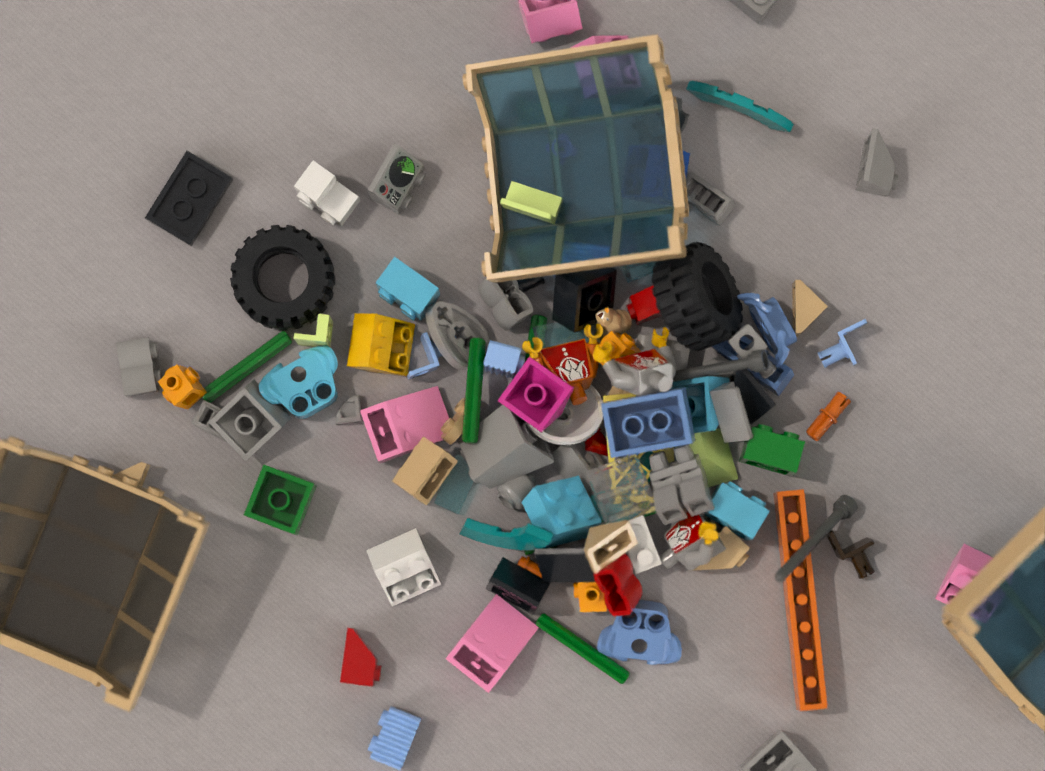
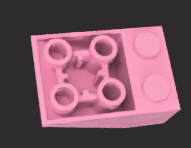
(403, 421)
(492, 643)

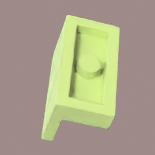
(532, 202)
(323, 333)

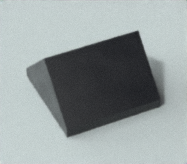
(564, 565)
(517, 585)

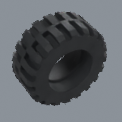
(262, 248)
(697, 297)

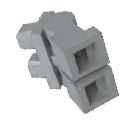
(679, 485)

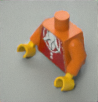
(570, 361)

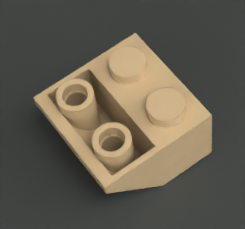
(424, 471)

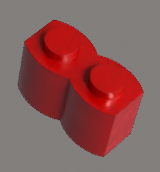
(619, 586)

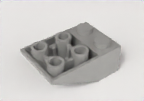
(777, 755)

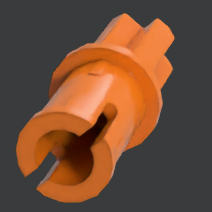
(828, 416)

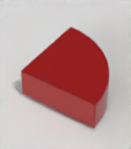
(597, 443)

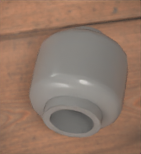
(514, 491)

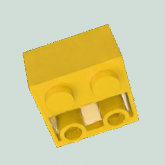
(380, 344)

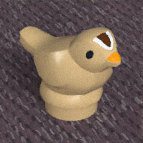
(613, 320)

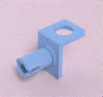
(840, 349)
(432, 354)

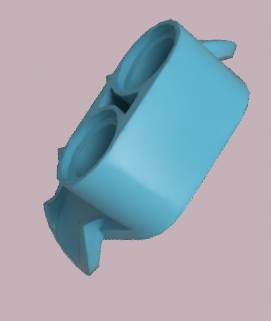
(279, 387)

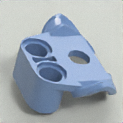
(771, 324)
(662, 645)

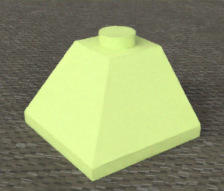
(715, 457)

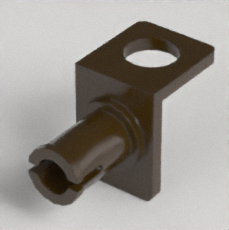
(855, 552)

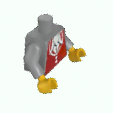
(642, 371)
(691, 542)

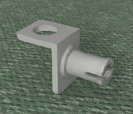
(756, 344)

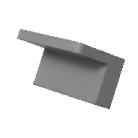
(731, 413)
(575, 461)

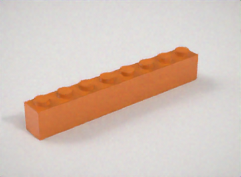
(800, 603)

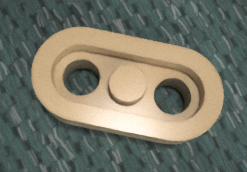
(453, 426)

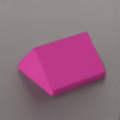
(536, 395)

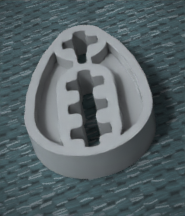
(444, 332)

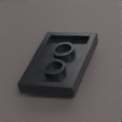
(189, 198)

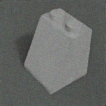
(504, 449)

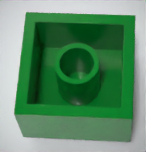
(772, 451)
(280, 500)

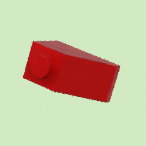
(643, 306)
(359, 661)

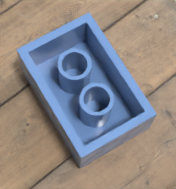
(648, 422)

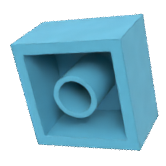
(407, 289)
(562, 509)
(737, 511)

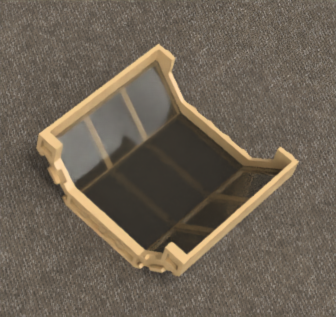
(89, 567)

